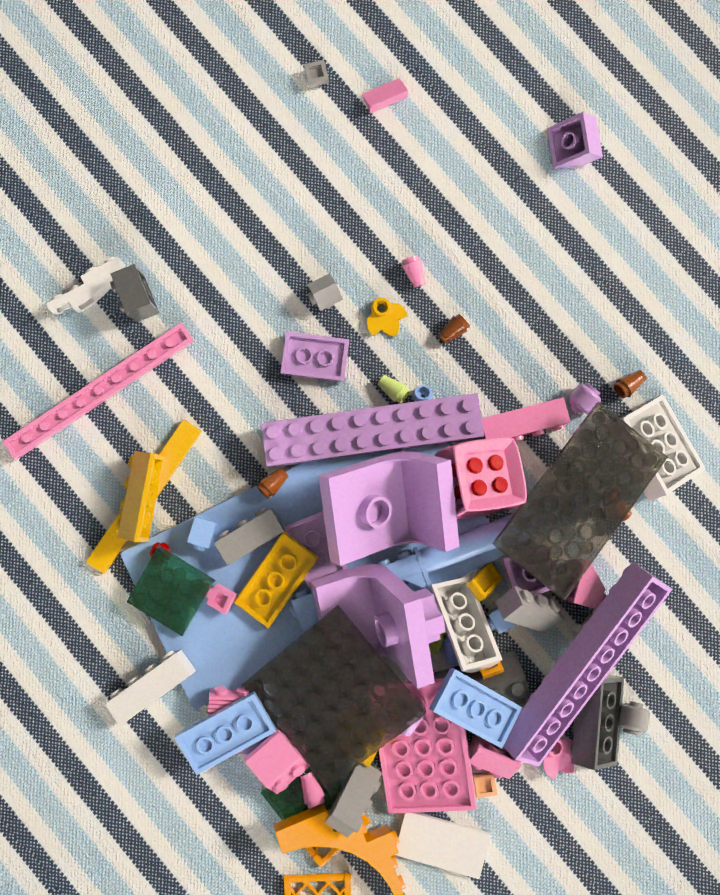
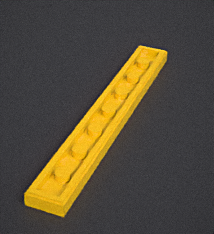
(173, 454)

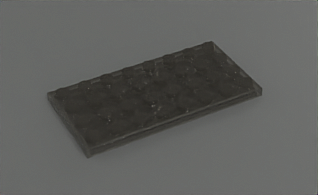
(580, 500)

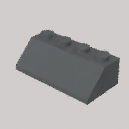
(509, 684)
(597, 727)

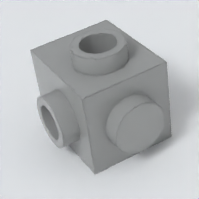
(324, 292)

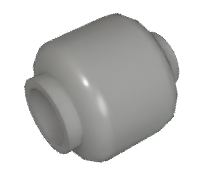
(634, 718)

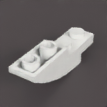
(95, 286)

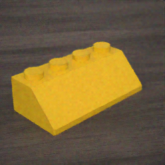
(140, 496)

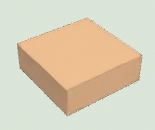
(484, 785)

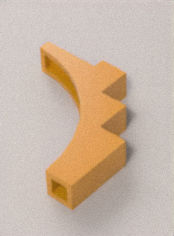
(375, 846)

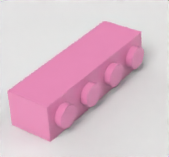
(527, 420)

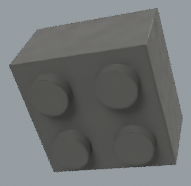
(134, 293)

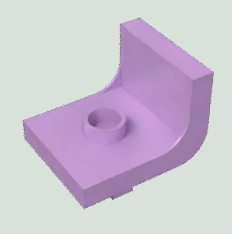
(389, 504)
(387, 614)

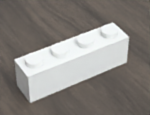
(150, 687)

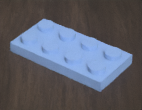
(475, 707)
(225, 733)

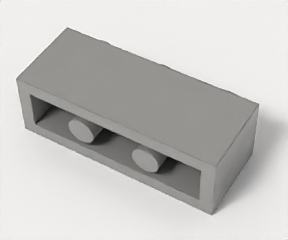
(249, 535)
(529, 609)
(354, 799)

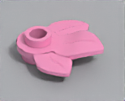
(559, 758)

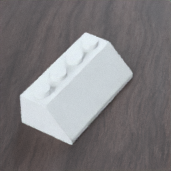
(466, 625)

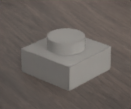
(316, 73)

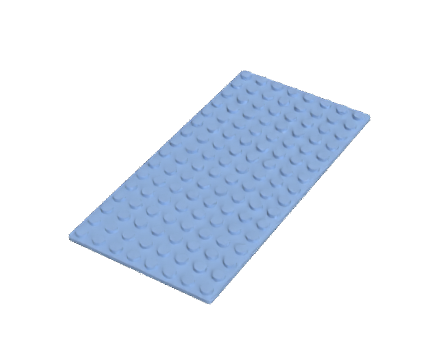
(236, 645)

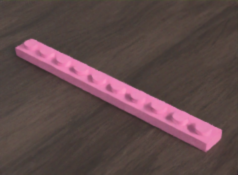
(98, 391)

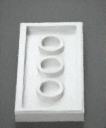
(443, 844)

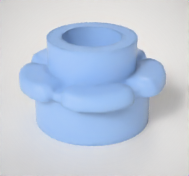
(422, 390)

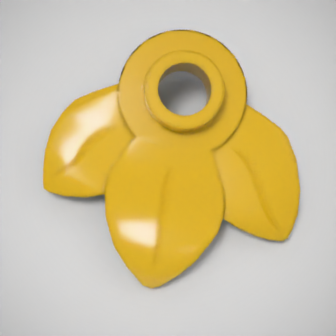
(387, 320)

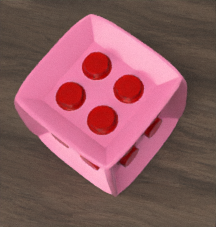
(486, 476)

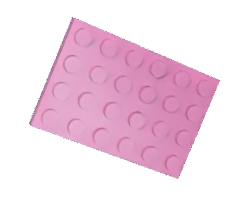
(431, 766)

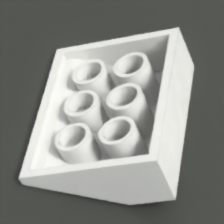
(661, 428)

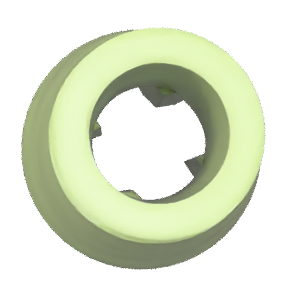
(395, 390)

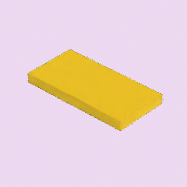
(276, 579)

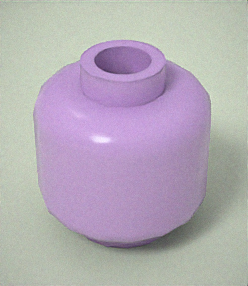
(584, 398)

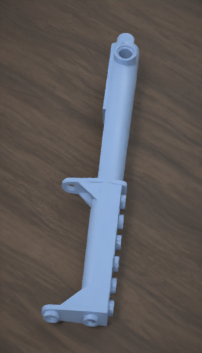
(414, 566)

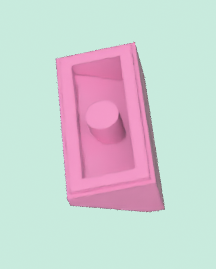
(385, 95)

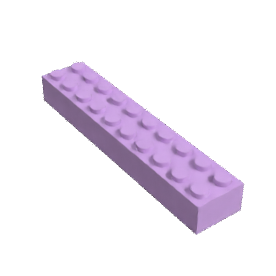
(372, 430)
(585, 664)

